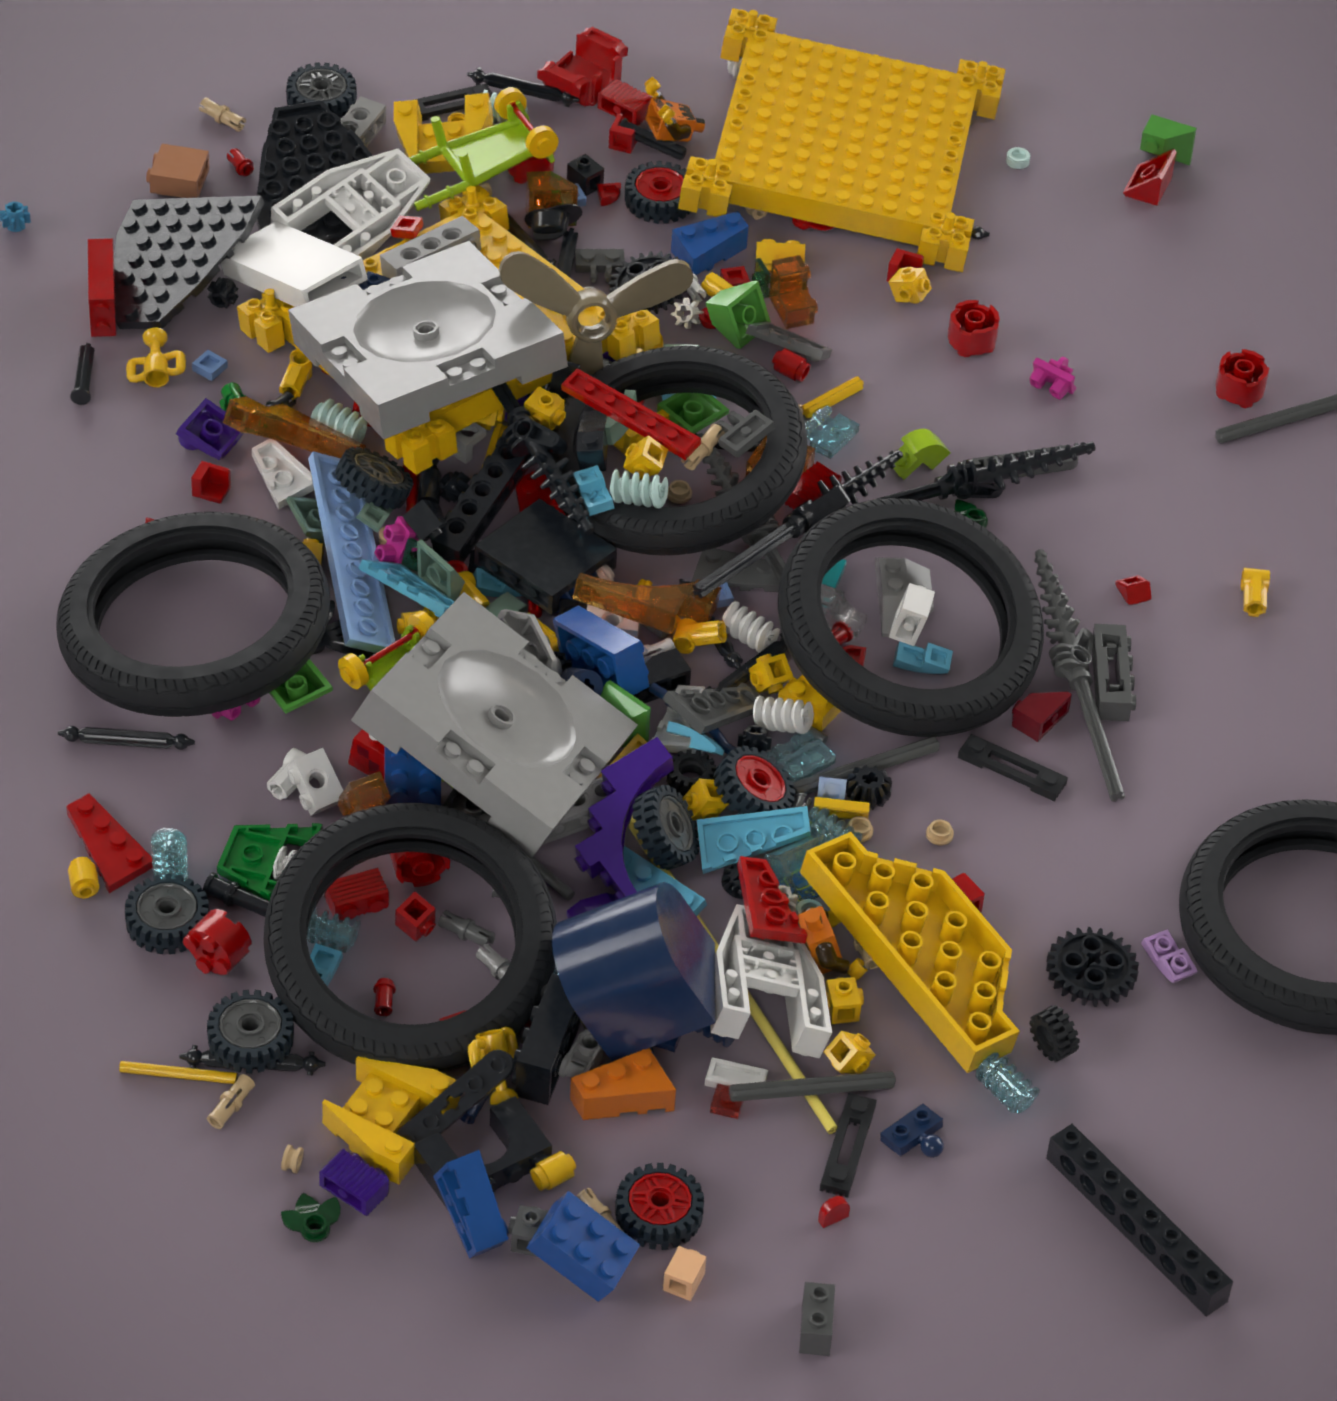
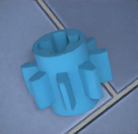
(15, 216)

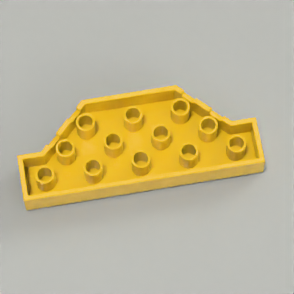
(924, 942)

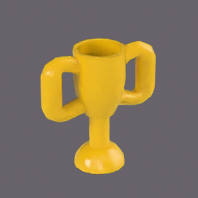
(155, 365)
(487, 1041)

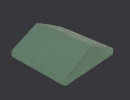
(308, 516)
(438, 572)

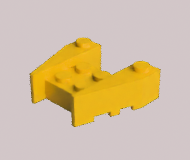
(419, 136)
(382, 1105)

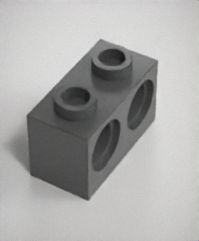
(817, 1318)

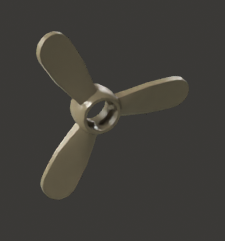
(548, 289)

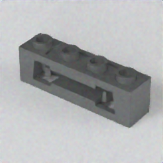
(1119, 700)

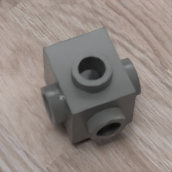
(524, 1227)

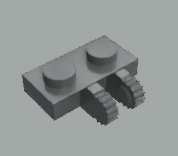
(598, 261)
(745, 432)

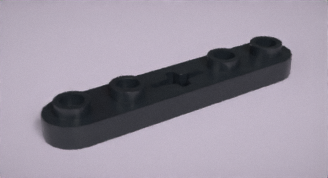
(476, 1084)

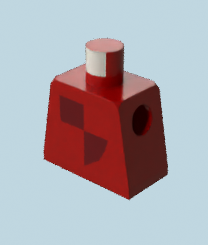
(367, 754)

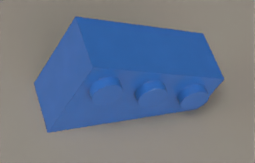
(710, 241)
(472, 1204)

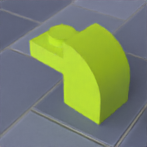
(918, 448)

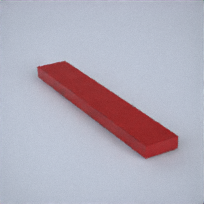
(631, 413)

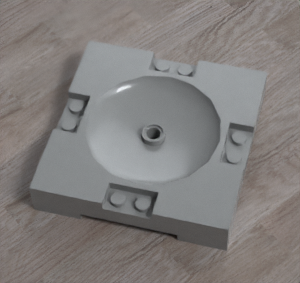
(427, 338)
(495, 722)

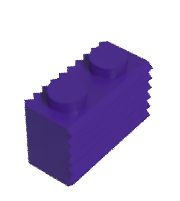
(354, 1181)

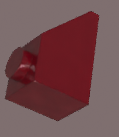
(1040, 713)

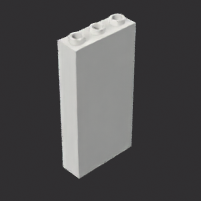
(293, 264)

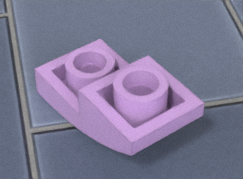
(1167, 957)

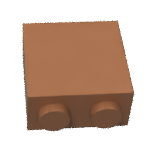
(178, 171)

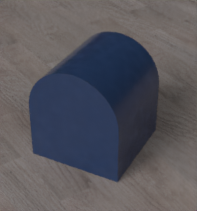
(638, 970)

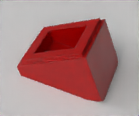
(1134, 589)

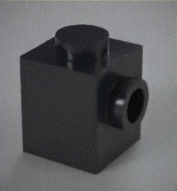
(585, 173)

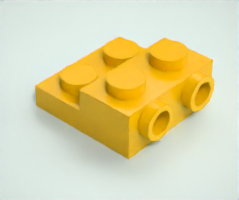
(801, 689)

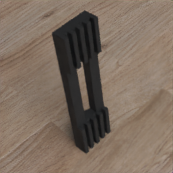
(448, 96)
(1047, 782)
(839, 1176)

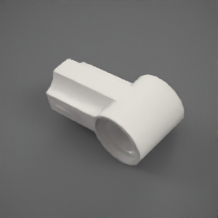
(279, 783)

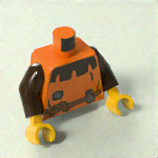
(670, 119)
(823, 943)

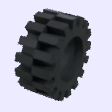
(690, 763)
(1054, 1033)

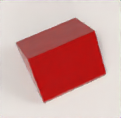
(1151, 178)

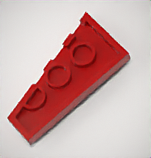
(112, 848)
(765, 904)

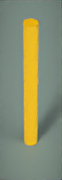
(177, 1072)

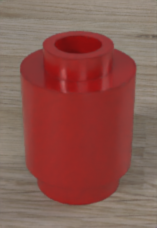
(791, 365)

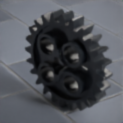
(637, 267)
(1092, 966)

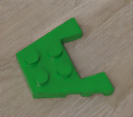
(252, 853)

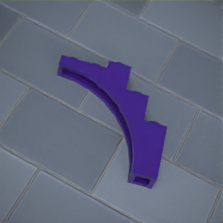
(611, 816)

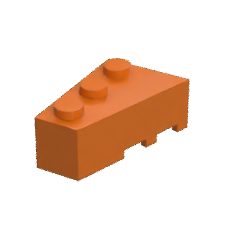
(622, 1087)

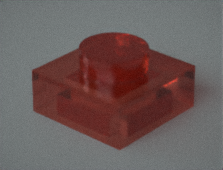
(723, 1105)

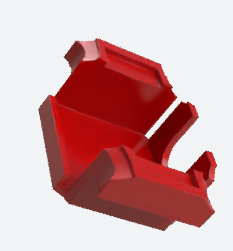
(590, 70)

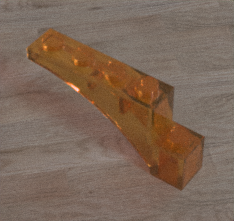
(287, 426)
(649, 605)

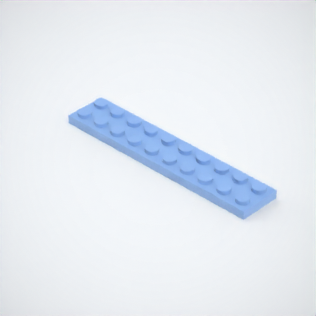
(347, 541)

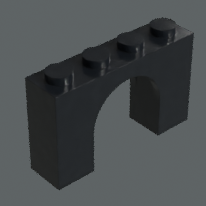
(514, 1128)

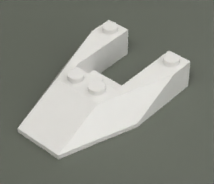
(362, 194)
(775, 969)

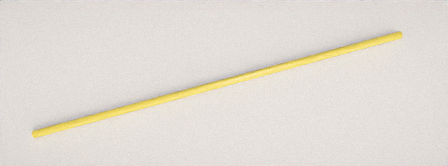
(766, 1028)

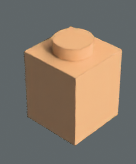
(684, 1273)

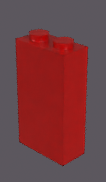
(101, 287)

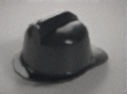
(553, 221)

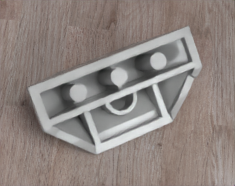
(892, 581)
(529, 628)

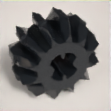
(869, 786)

